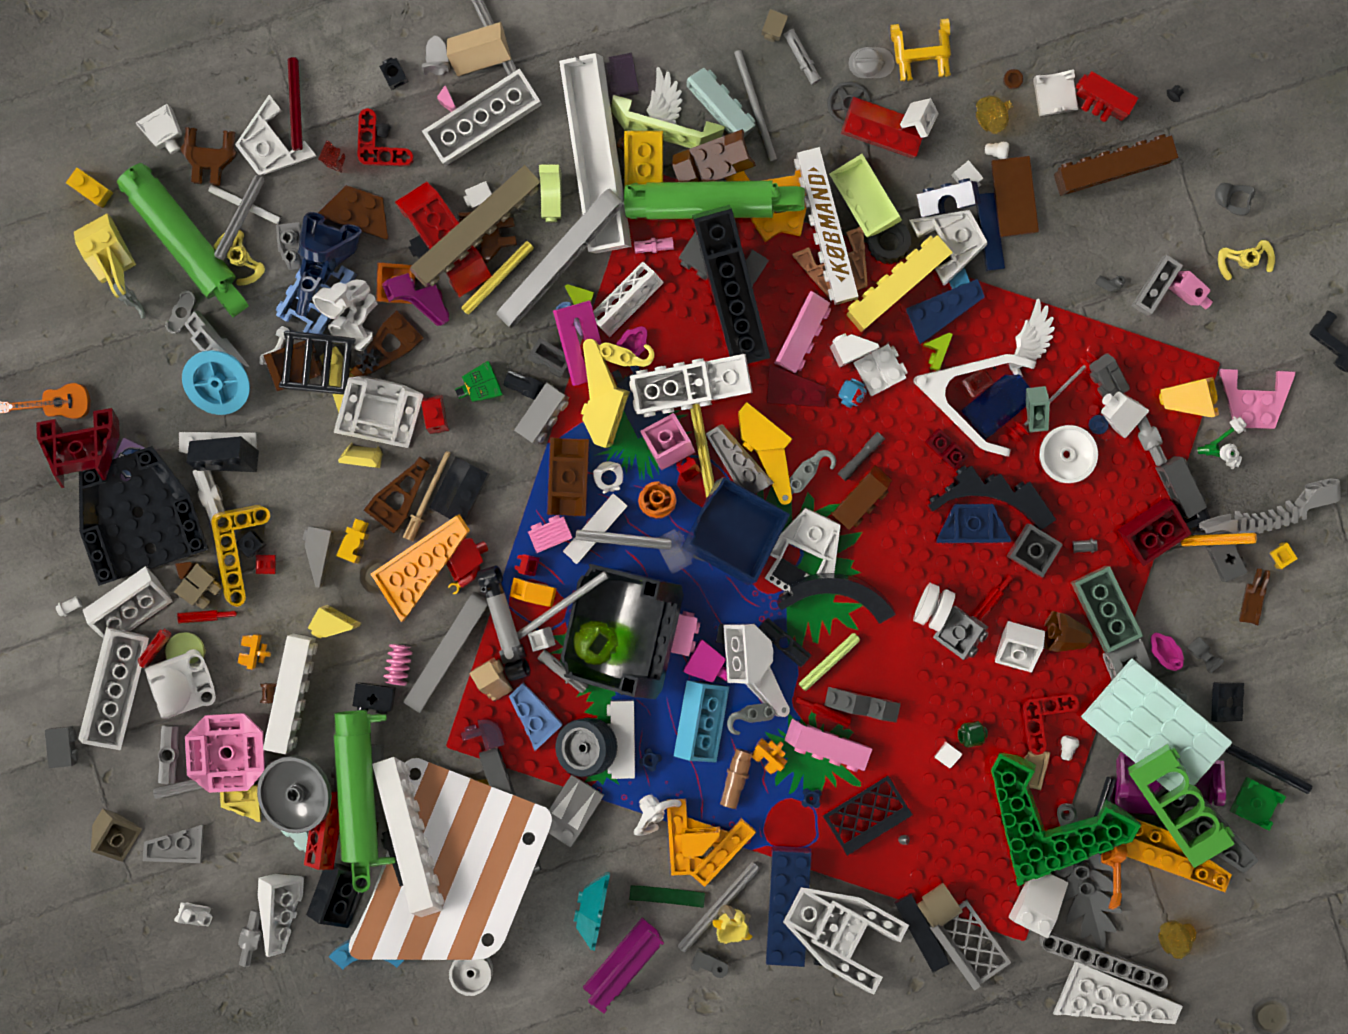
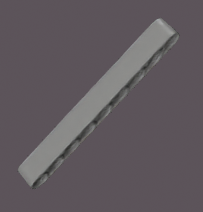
(560, 258)

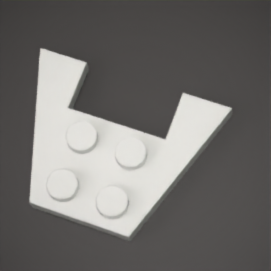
(264, 148)
(959, 233)
(813, 534)

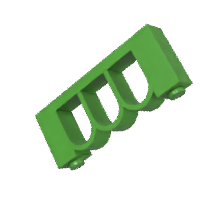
(1205, 845)

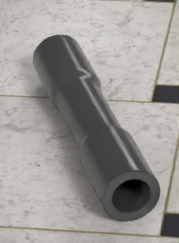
(848, 470)

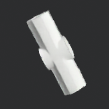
(209, 493)

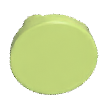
(183, 642)

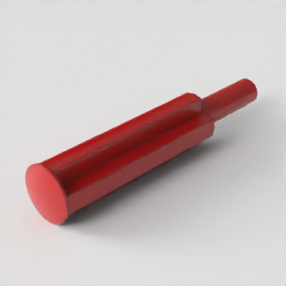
(992, 599)
(201, 616)
(826, 712)

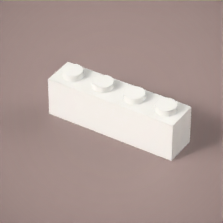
(623, 726)

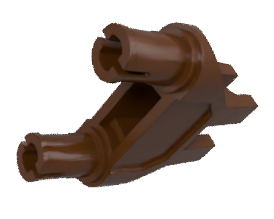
(208, 158)
(494, 242)

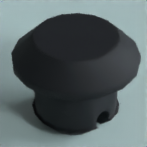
(1174, 93)
(383, 129)

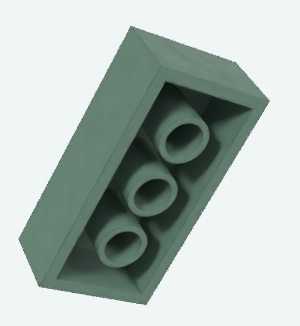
(1106, 609)

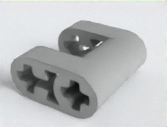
(1131, 650)

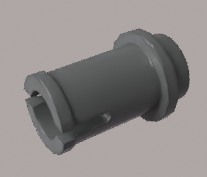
(1085, 546)

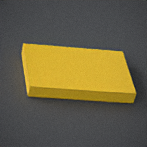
(643, 157)

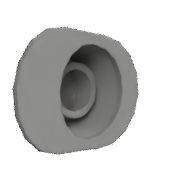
(871, 62)

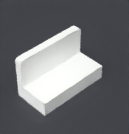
(922, 115)

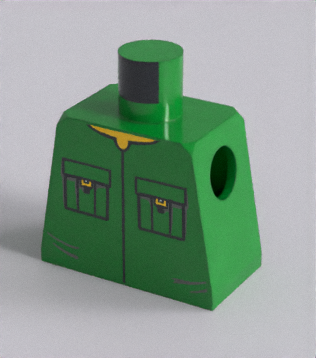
(480, 384)

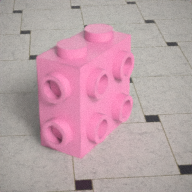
(684, 634)

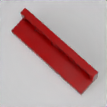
(327, 839)

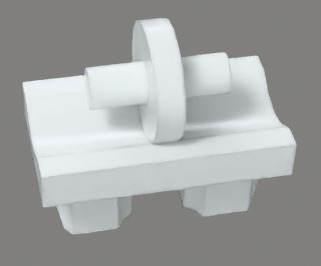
(194, 914)

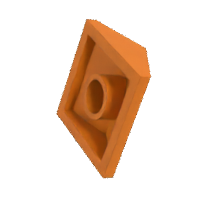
(387, 271)

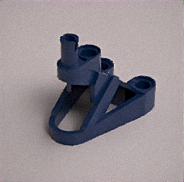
(321, 247)

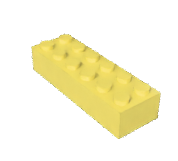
(903, 279)

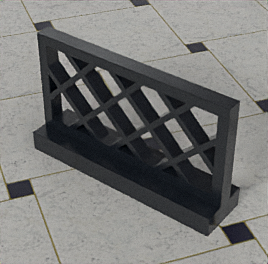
(876, 830)

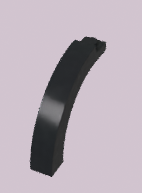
(842, 585)

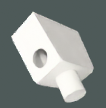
(1122, 412)

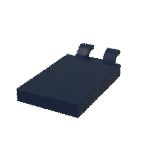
(636, 420)

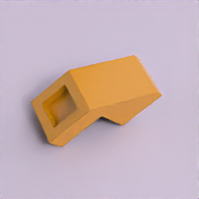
(533, 592)

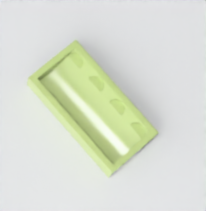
(865, 196)

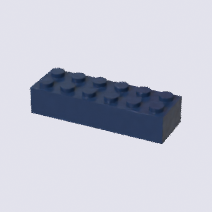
(788, 874)

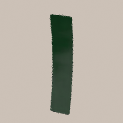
(667, 895)

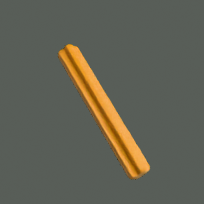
(1220, 539)

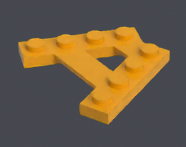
(787, 222)
(724, 847)

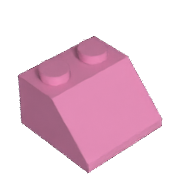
(667, 441)

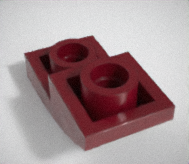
(947, 449)

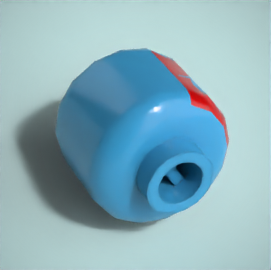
(852, 393)

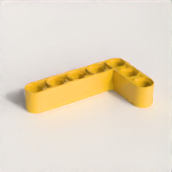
(231, 548)

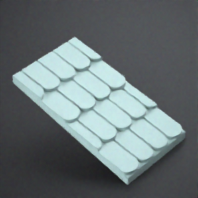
(1144, 715)

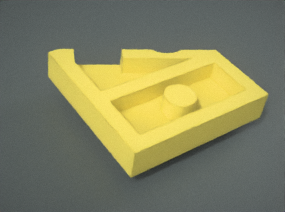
(242, 802)

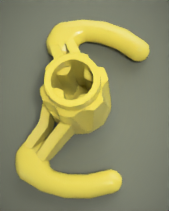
(239, 256)
(1247, 258)

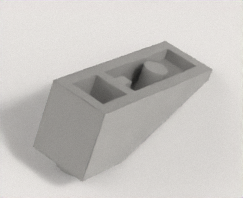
(317, 548)

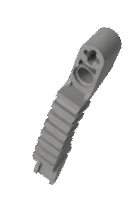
(1314, 495)

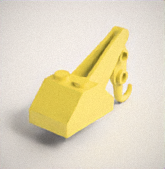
(606, 400)

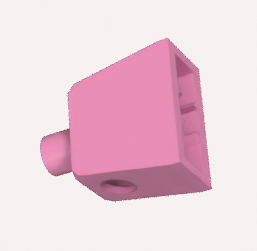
(1191, 289)

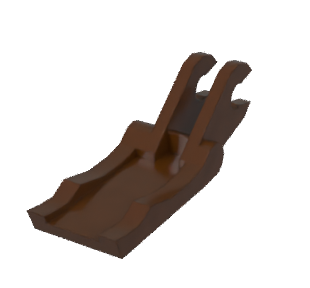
(1254, 598)

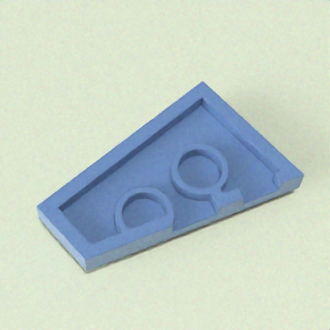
(535, 715)

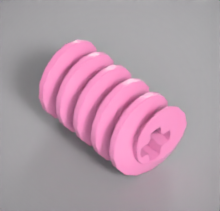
(398, 664)

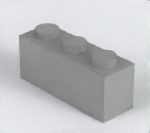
(1157, 285)
(542, 414)

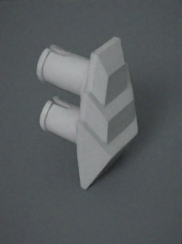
(288, 244)

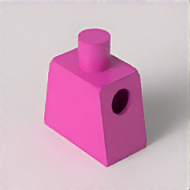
(706, 663)

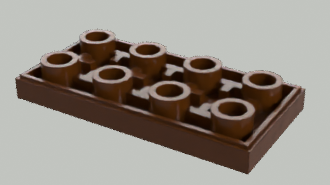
(1014, 196)

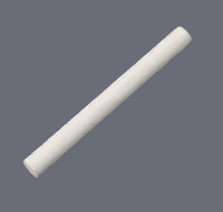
(236, 200)

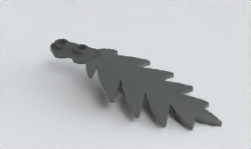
(1087, 884)

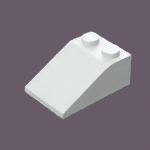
(1039, 904)

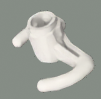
(652, 812)

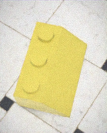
(331, 622)

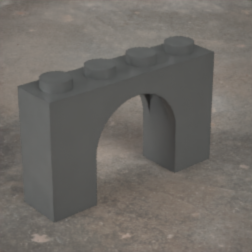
(692, 258)

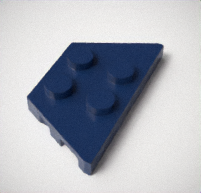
(973, 525)

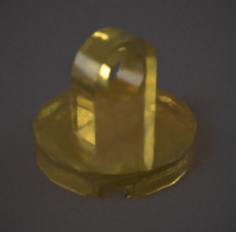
(993, 113)
(1177, 938)

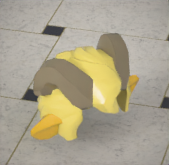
(732, 925)

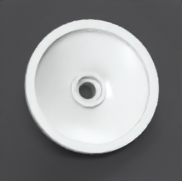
(1082, 453)

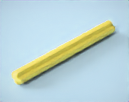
(497, 277)
(702, 448)

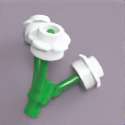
(1227, 452)

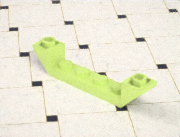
(671, 132)

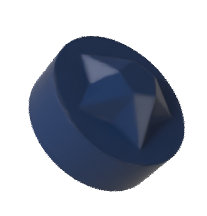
(1098, 424)

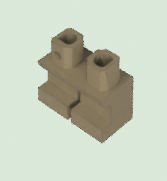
(196, 585)

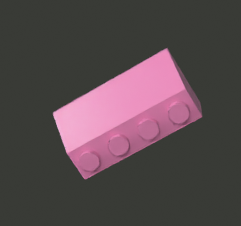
(802, 332)

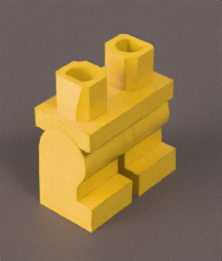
(353, 541)

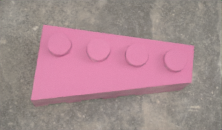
(828, 746)

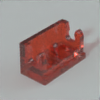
(330, 155)

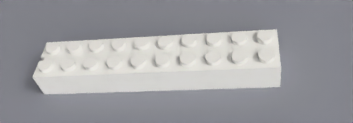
(594, 144)

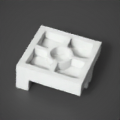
(1055, 93)

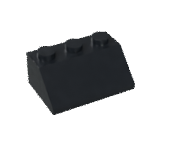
(459, 490)
(335, 897)

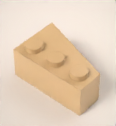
(491, 679)

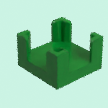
(1256, 803)

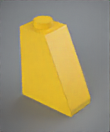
(1192, 397)

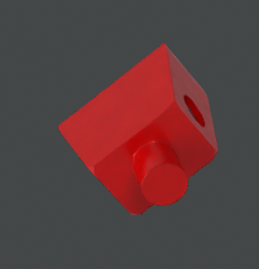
(434, 414)

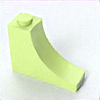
(551, 192)

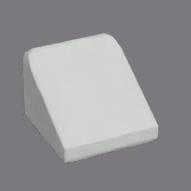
(541, 639)
(948, 755)

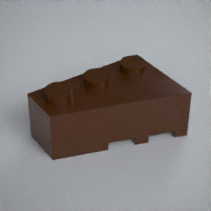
(862, 498)

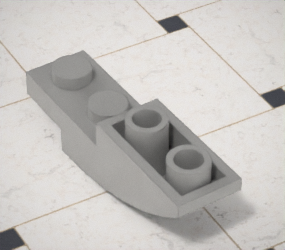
(208, 339)

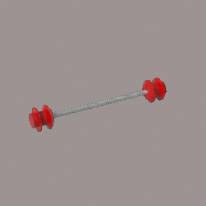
(1021, 428)

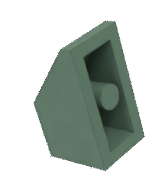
(1037, 409)

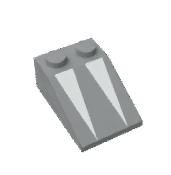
(573, 809)

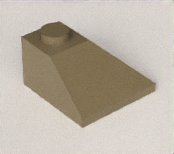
(113, 835)

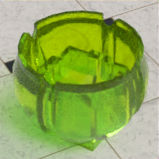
(587, 635)

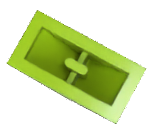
(578, 294)

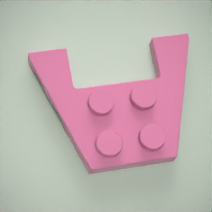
(1256, 408)

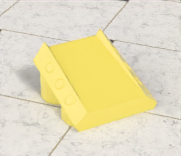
(361, 456)

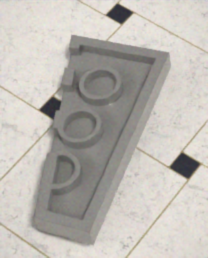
(737, 461)

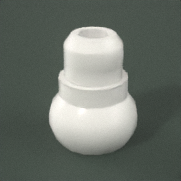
(997, 150)
(1069, 746)

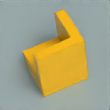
(1283, 555)

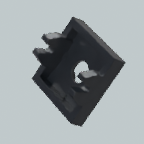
(1220, 694)

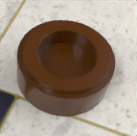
(1013, 79)

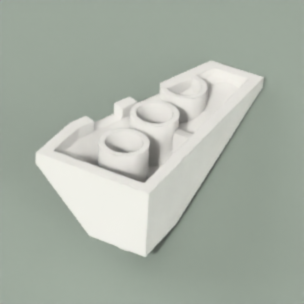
(277, 903)

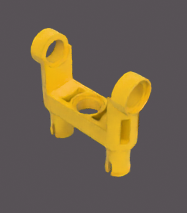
(940, 53)

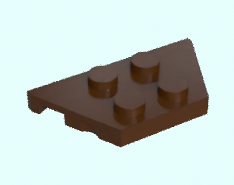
(358, 209)

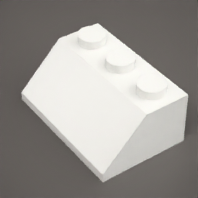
(850, 348)

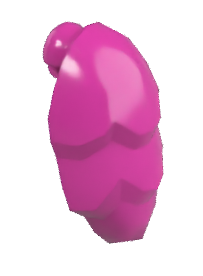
(634, 340)
(1167, 651)

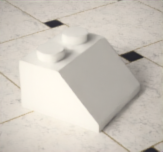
(1020, 646)

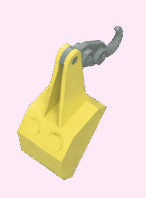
(108, 257)

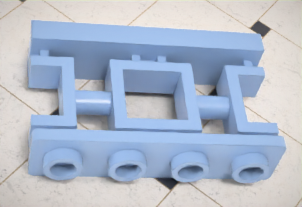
(291, 292)

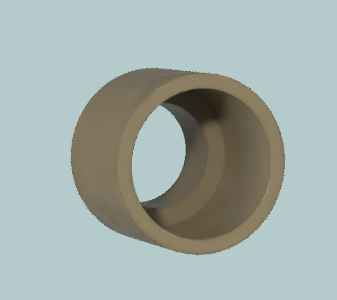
(939, 906)

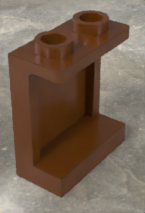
(275, 364)

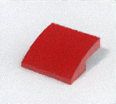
(154, 648)

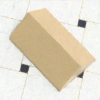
(478, 49)

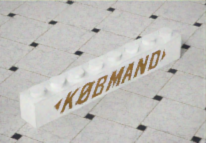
(826, 225)

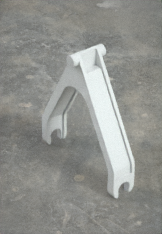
(934, 387)

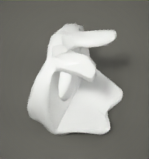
(608, 465)

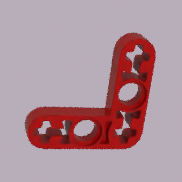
(371, 145)
(1041, 711)

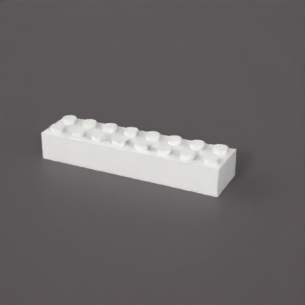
(407, 837)

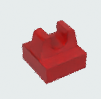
(688, 469)
(265, 564)
(528, 565)

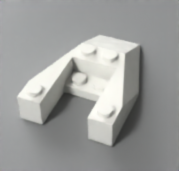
(832, 928)

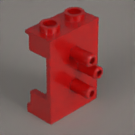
(1105, 97)

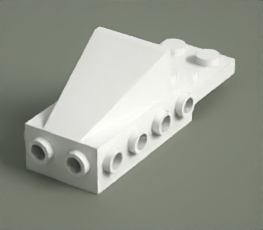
(689, 384)

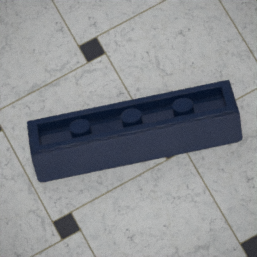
(989, 226)

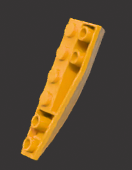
(1159, 849)

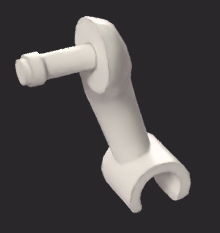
(281, 341)

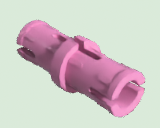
(653, 245)

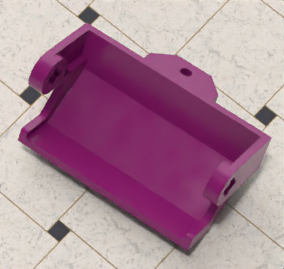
(1133, 801)

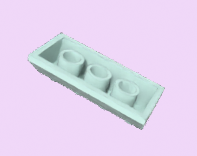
(719, 103)

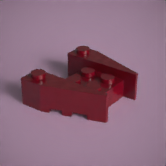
(81, 448)

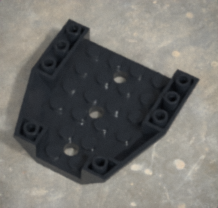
(118, 538)

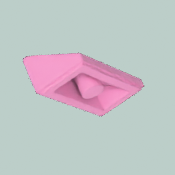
(446, 100)

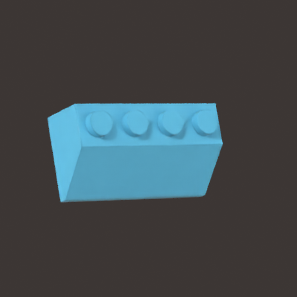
(701, 721)

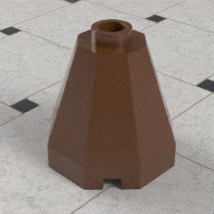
(1065, 633)

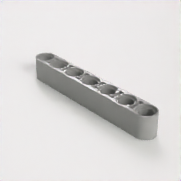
(446, 652)
(1111, 964)

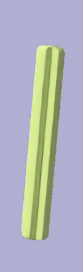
(829, 661)

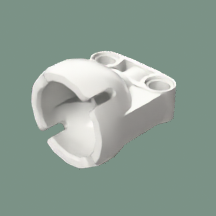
(180, 684)

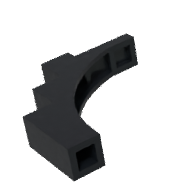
(1022, 498)

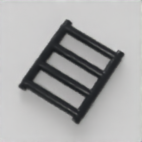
(329, 340)

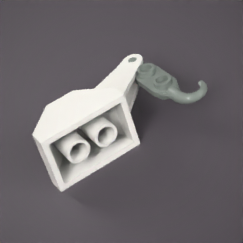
(749, 662)

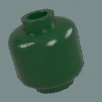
(972, 734)

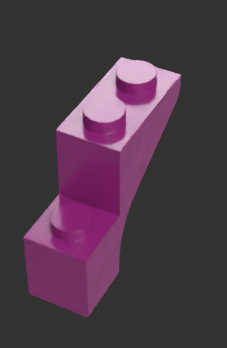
(426, 300)

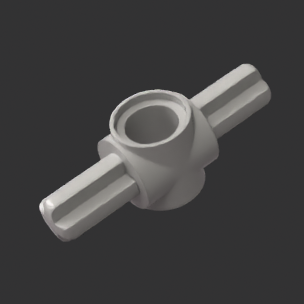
(1151, 441)
(250, 938)

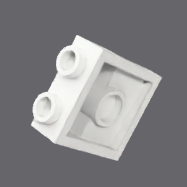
(880, 369)

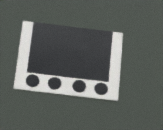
(784, 573)

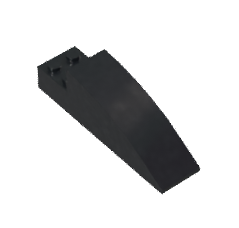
(730, 283)

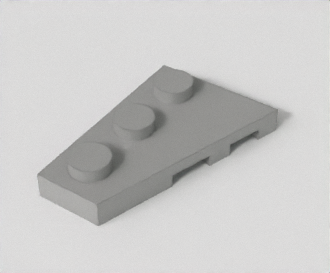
(179, 847)

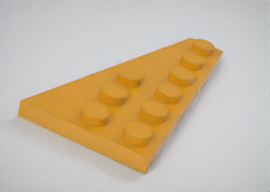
(413, 570)

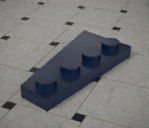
(940, 310)

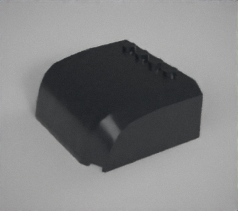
(645, 621)

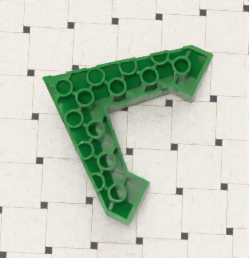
(1041, 851)

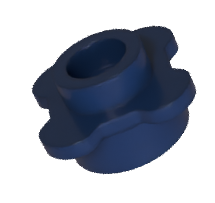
(655, 759)
(810, 793)

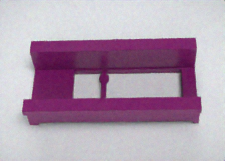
(623, 964)

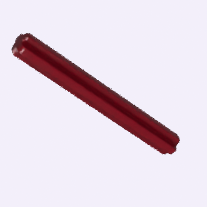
(295, 104)

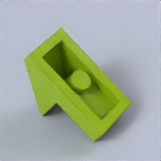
(940, 345)

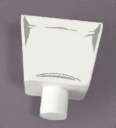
(162, 128)

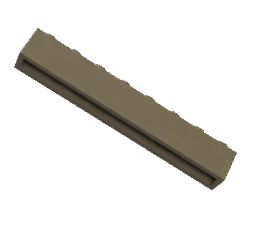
(475, 226)

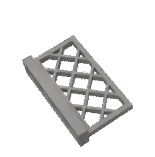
(959, 957)

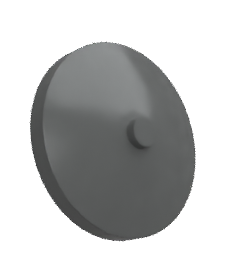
(294, 794)

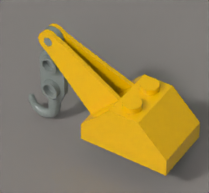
(769, 443)

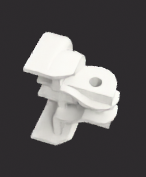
(341, 296)

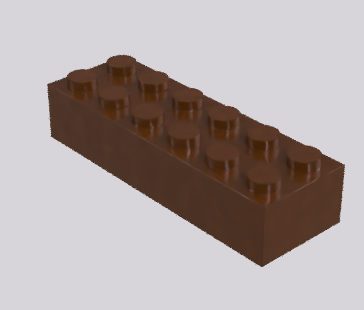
(1113, 166)

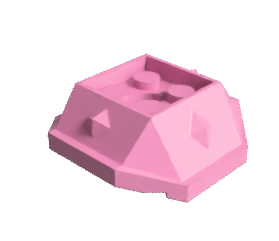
(206, 758)

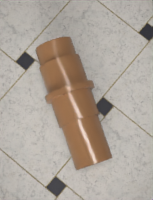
(736, 778)

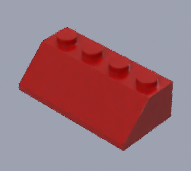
(880, 128)

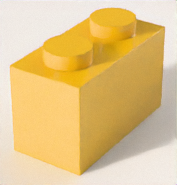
(89, 187)

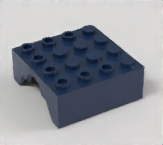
(736, 531)

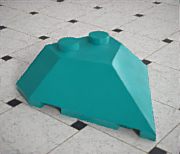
(591, 909)

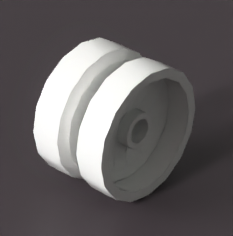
(934, 607)
(471, 984)

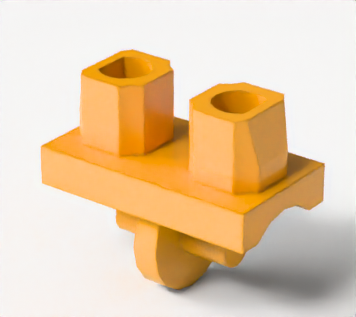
(250, 659)
(772, 753)

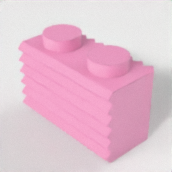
(549, 534)

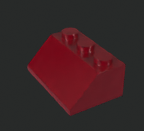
(1154, 531)

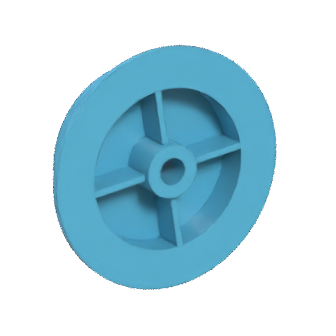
(216, 382)

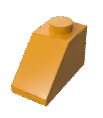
(698, 840)

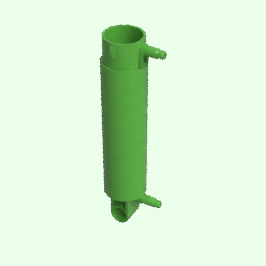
(685, 199)
(181, 237)
(357, 793)

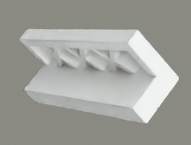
(628, 301)
(599, 522)

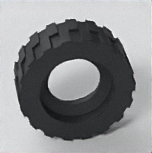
(895, 255)

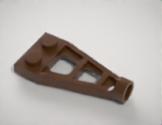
(403, 331)
(383, 512)

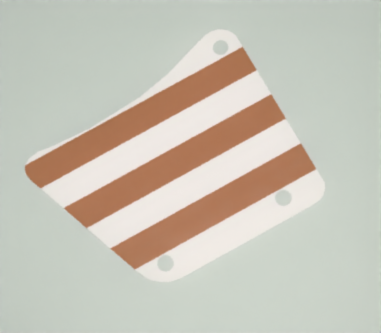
(479, 868)

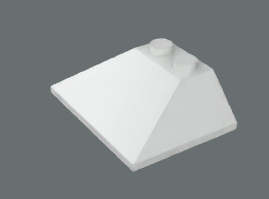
(378, 411)

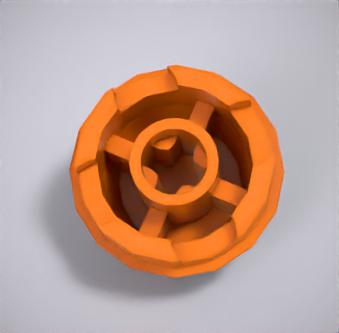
(657, 500)

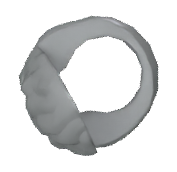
(436, 57)

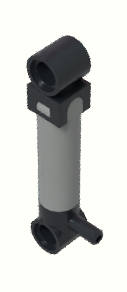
(511, 652)

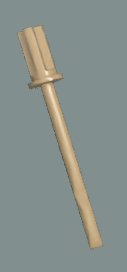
(416, 521)

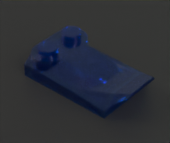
(996, 405)

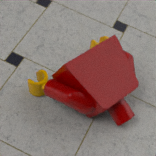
(466, 562)

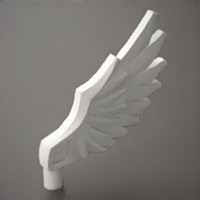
(664, 99)
(1033, 337)

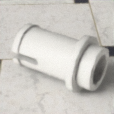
(68, 606)

